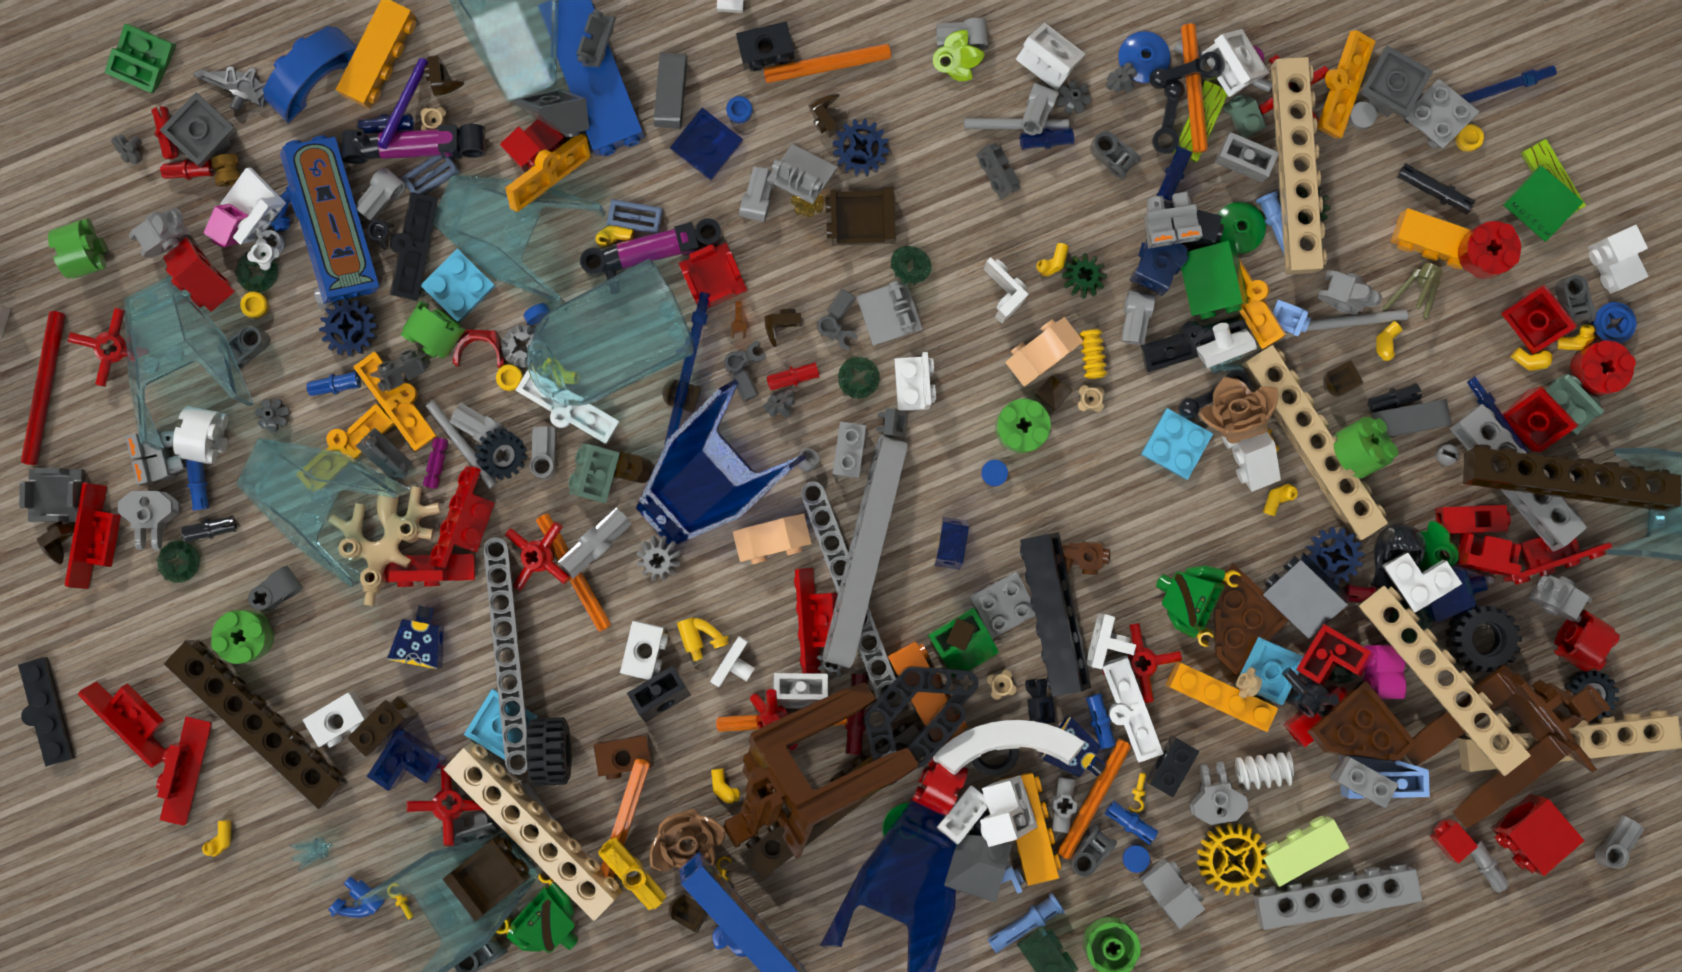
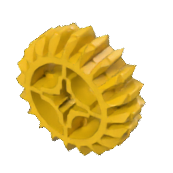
(1224, 866)

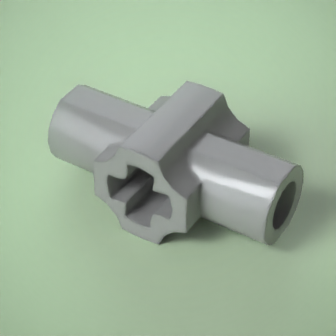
(1061, 819)

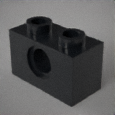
(775, 35)
(658, 694)
(1172, 766)

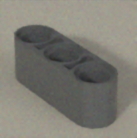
(670, 90)
(1415, 417)

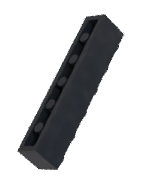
(1055, 614)

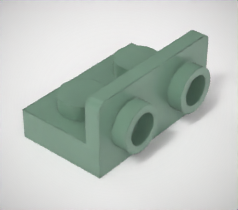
(1571, 396)
(593, 472)

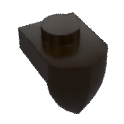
(435, 74)
(823, 120)
(786, 318)
(1342, 379)
(669, 392)
(633, 468)
(51, 541)
(687, 912)

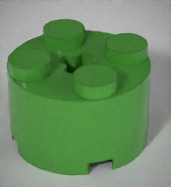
(77, 249)
(433, 330)
(1031, 413)
(1365, 447)
(229, 644)
(1097, 940)

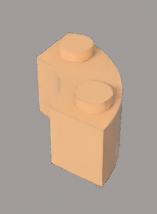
(1044, 351)
(772, 537)

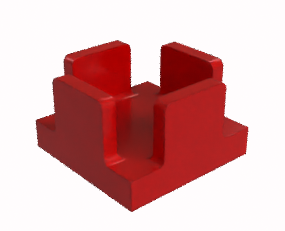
(713, 272)
(1489, 555)

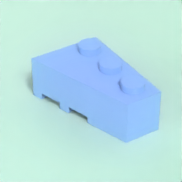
(1412, 779)

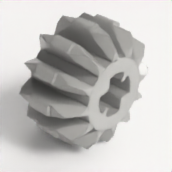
(668, 564)

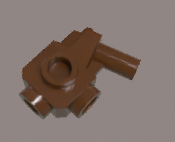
(1089, 555)

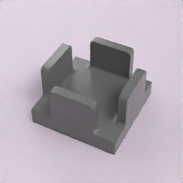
(1394, 83)
(199, 130)
(52, 494)

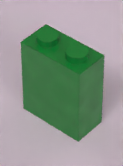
(1214, 280)

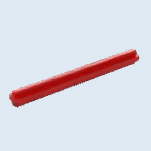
(42, 388)

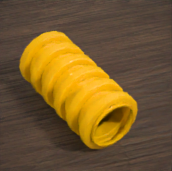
(1093, 354)

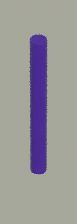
(402, 104)

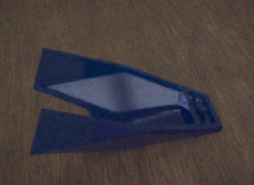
(702, 477)
(906, 883)

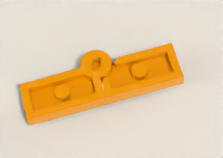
(1345, 84)
(548, 170)
(1258, 313)
(398, 404)
(346, 441)

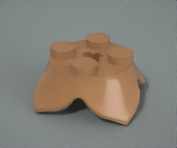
(1238, 411)
(669, 846)

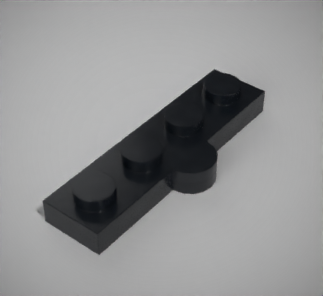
(412, 246)
(1183, 345)
(45, 711)

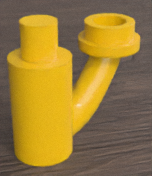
(691, 638)

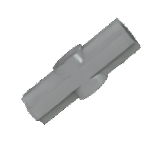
(594, 543)

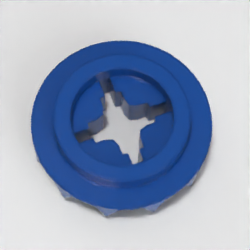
(1626, 326)

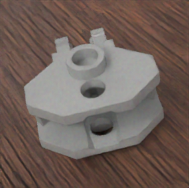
(160, 232)
(1348, 293)
(148, 511)
(1560, 597)
(1217, 795)

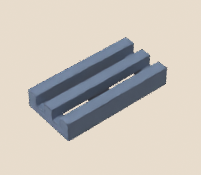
(436, 182)
(634, 206)

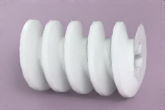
(1264, 770)

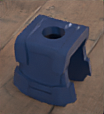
(1159, 266)

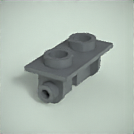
(592, 50)
(1002, 181)
(390, 372)
(384, 454)
(480, 827)

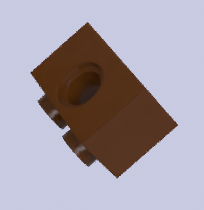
(607, 752)

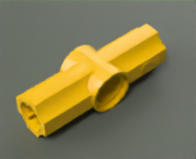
(622, 863)

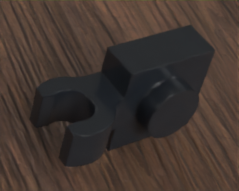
(1040, 706)

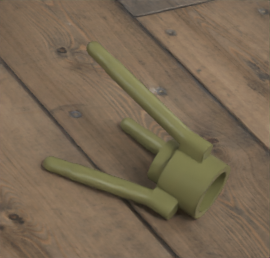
(1428, 279)

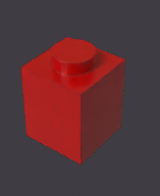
(1453, 840)

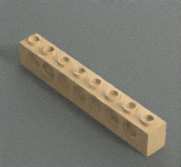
(1299, 72)
(1314, 459)
(1664, 736)
(1503, 759)
(518, 827)

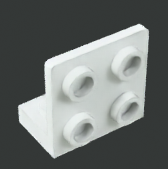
(256, 200)
(1015, 289)
(914, 383)

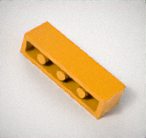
(376, 53)
(1429, 236)
(1221, 696)
(1035, 846)

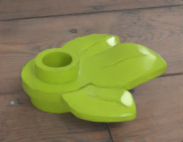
(961, 56)

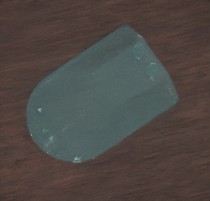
(608, 338)

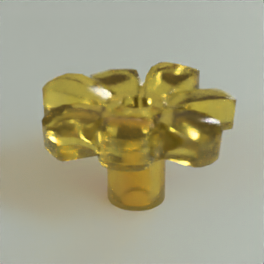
(806, 208)

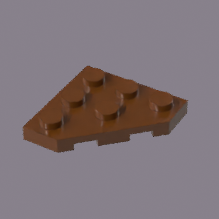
(1241, 618)
(1362, 728)

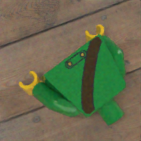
(1193, 597)
(543, 921)

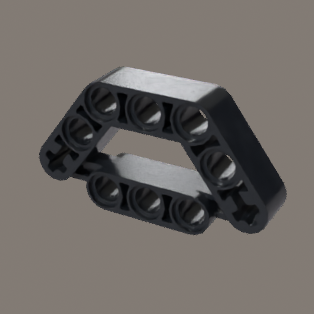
(939, 720)

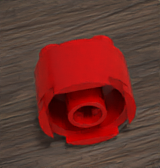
(1488, 264)
(1615, 361)
(1586, 642)
(939, 787)

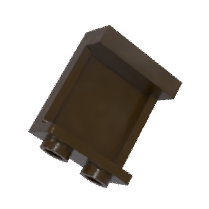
(861, 217)
(381, 725)
(487, 877)

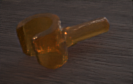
(738, 324)

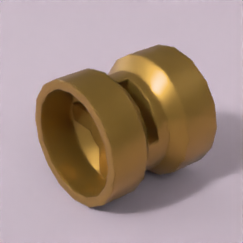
(226, 169)

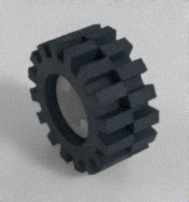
(492, 444)
(1600, 682)

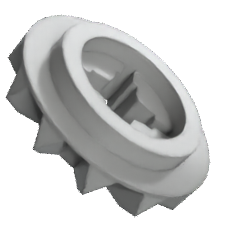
(509, 344)

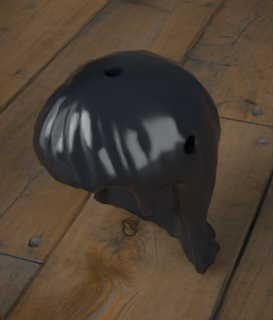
(1393, 542)

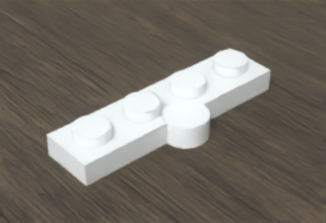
(584, 416)
(1131, 709)

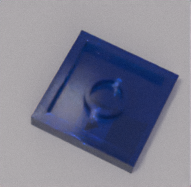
(706, 144)

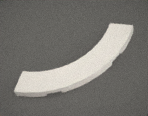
(1008, 735)

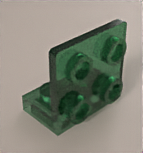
(1044, 952)

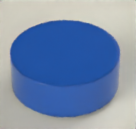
(739, 109)
(536, 313)
(994, 473)
(1135, 858)

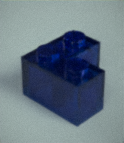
(402, 755)

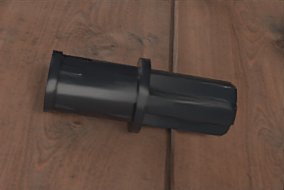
(1394, 398)
(208, 528)

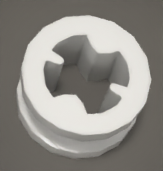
(270, 234)

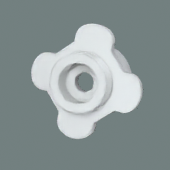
(260, 247)

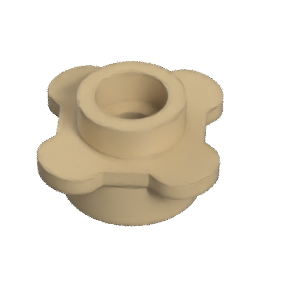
(427, 116)
(1097, 393)
(1248, 683)
(1008, 688)

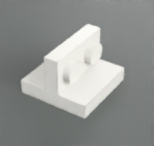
(1050, 56)
(1240, 59)
(1103, 639)

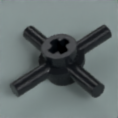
(1309, 698)

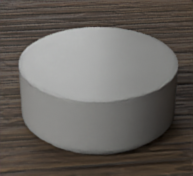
(1362, 115)

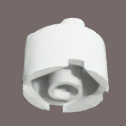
(200, 435)

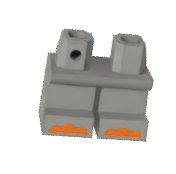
(1173, 224)
(154, 464)

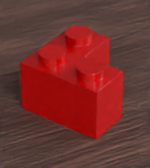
(525, 145)
(193, 272)
(1328, 650)

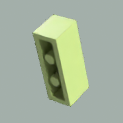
(1304, 850)

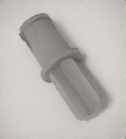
(1489, 867)

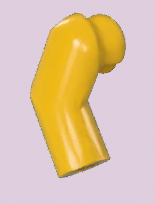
(612, 234)
(1579, 341)

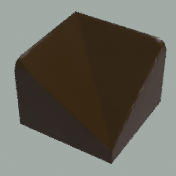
(1053, 393)
(961, 634)

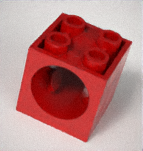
(1536, 834)

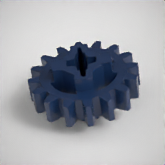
(869, 140)
(338, 328)
(1337, 544)

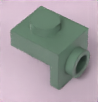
(1245, 115)

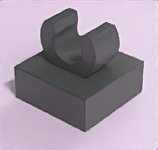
(894, 424)

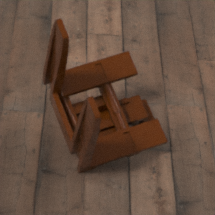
(1546, 715)
(771, 767)

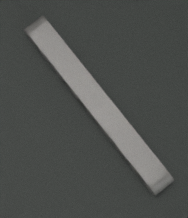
(865, 551)
(831, 558)
(508, 642)

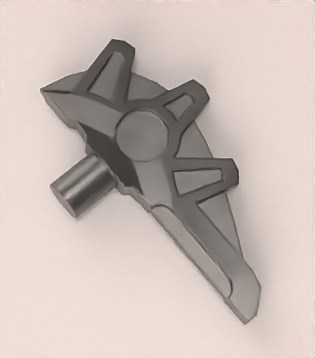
(242, 85)

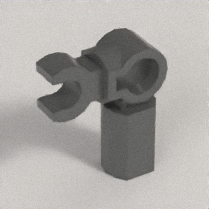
(837, 310)
(734, 364)

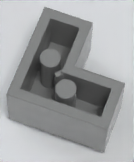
(1175, 897)

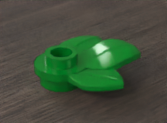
(1437, 540)

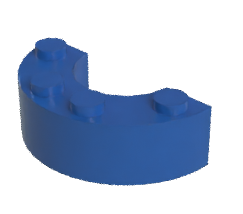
(304, 67)

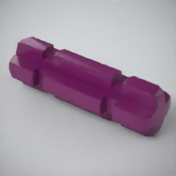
(435, 463)

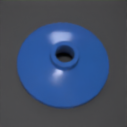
(1144, 41)

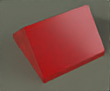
(1538, 319)
(1539, 419)

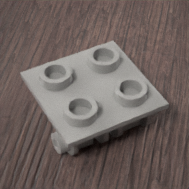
(1441, 114)
(801, 173)
(889, 312)
(1003, 604)

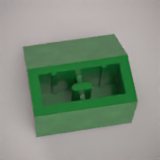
(978, 650)

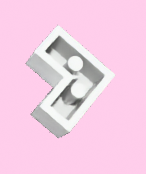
(1619, 259)
(1256, 461)
(1417, 587)
(1009, 812)

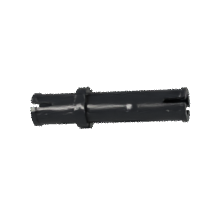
(1433, 187)

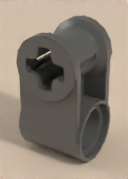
(1115, 155)
(1576, 302)
(242, 348)
(278, 588)
(1092, 850)
(484, 956)

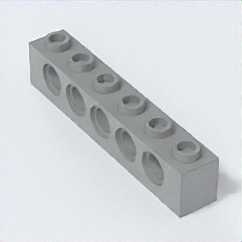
(1537, 513)
(1405, 891)

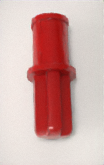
(168, 148)
(186, 169)
(792, 376)

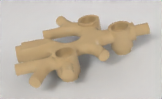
(386, 550)

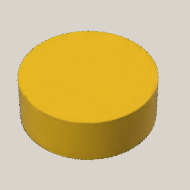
(1470, 138)
(254, 305)
(509, 377)

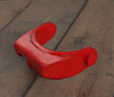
(479, 335)

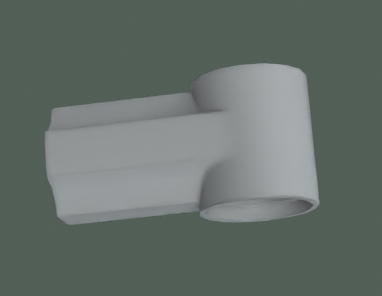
(976, 32)
(1038, 107)
(383, 189)
(756, 200)
(1138, 311)
(473, 422)
(543, 450)
(1621, 841)

